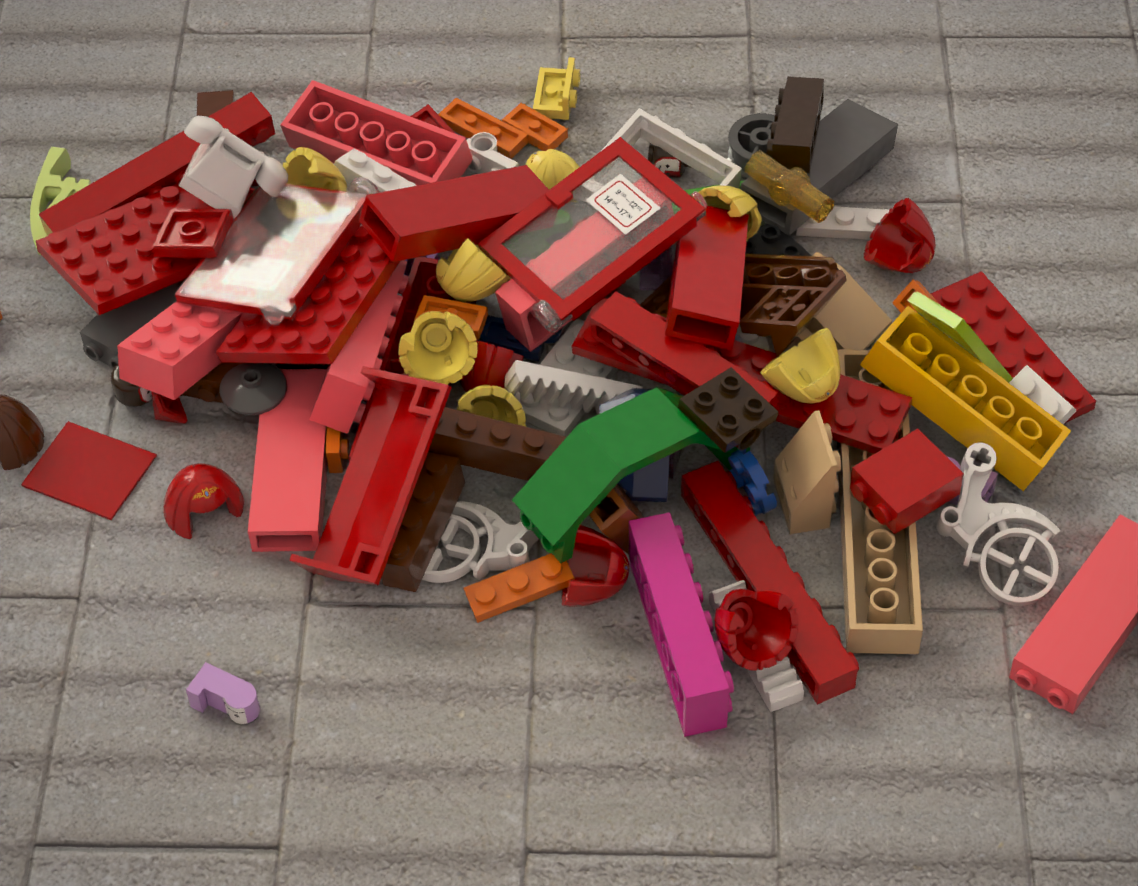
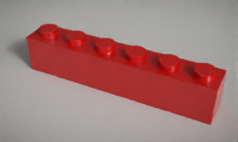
(675, 361)

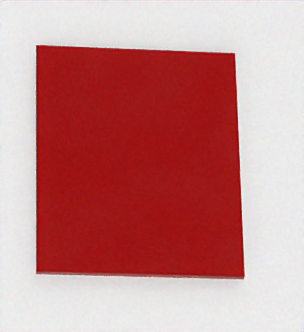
(89, 470)

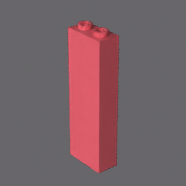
(290, 470)
(1084, 623)

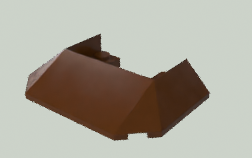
(777, 295)

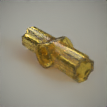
(789, 186)

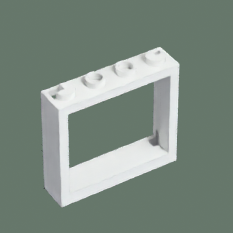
(681, 147)

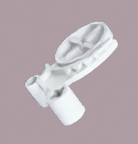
(976, 517)
(506, 546)

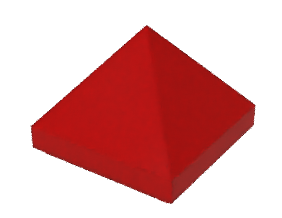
(168, 409)

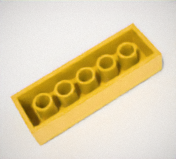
(965, 396)

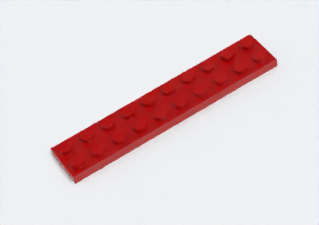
(856, 412)

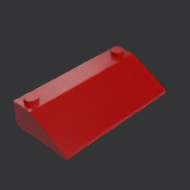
(379, 478)

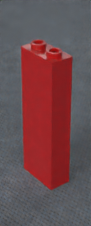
(447, 212)
(708, 280)

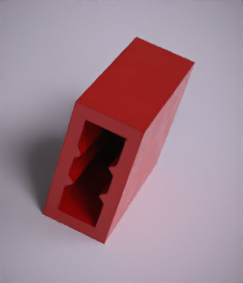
(906, 481)

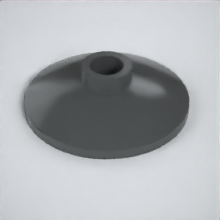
(253, 388)

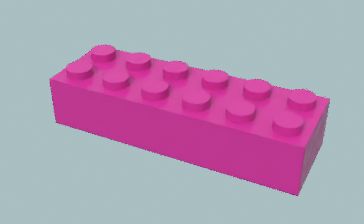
(679, 624)

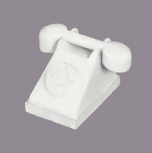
(227, 167)

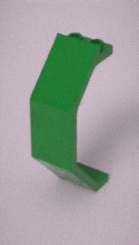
(597, 458)

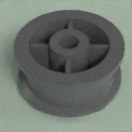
(747, 137)

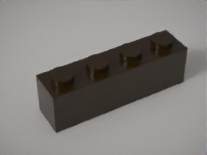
(796, 122)

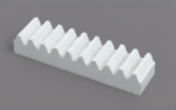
(562, 385)
(775, 684)

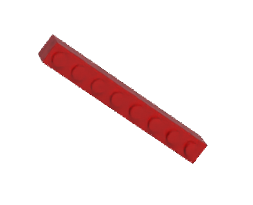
(156, 168)
(753, 557)

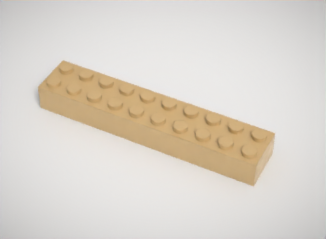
(877, 565)

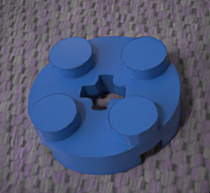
(751, 476)

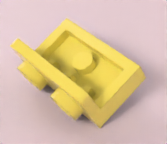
(556, 91)

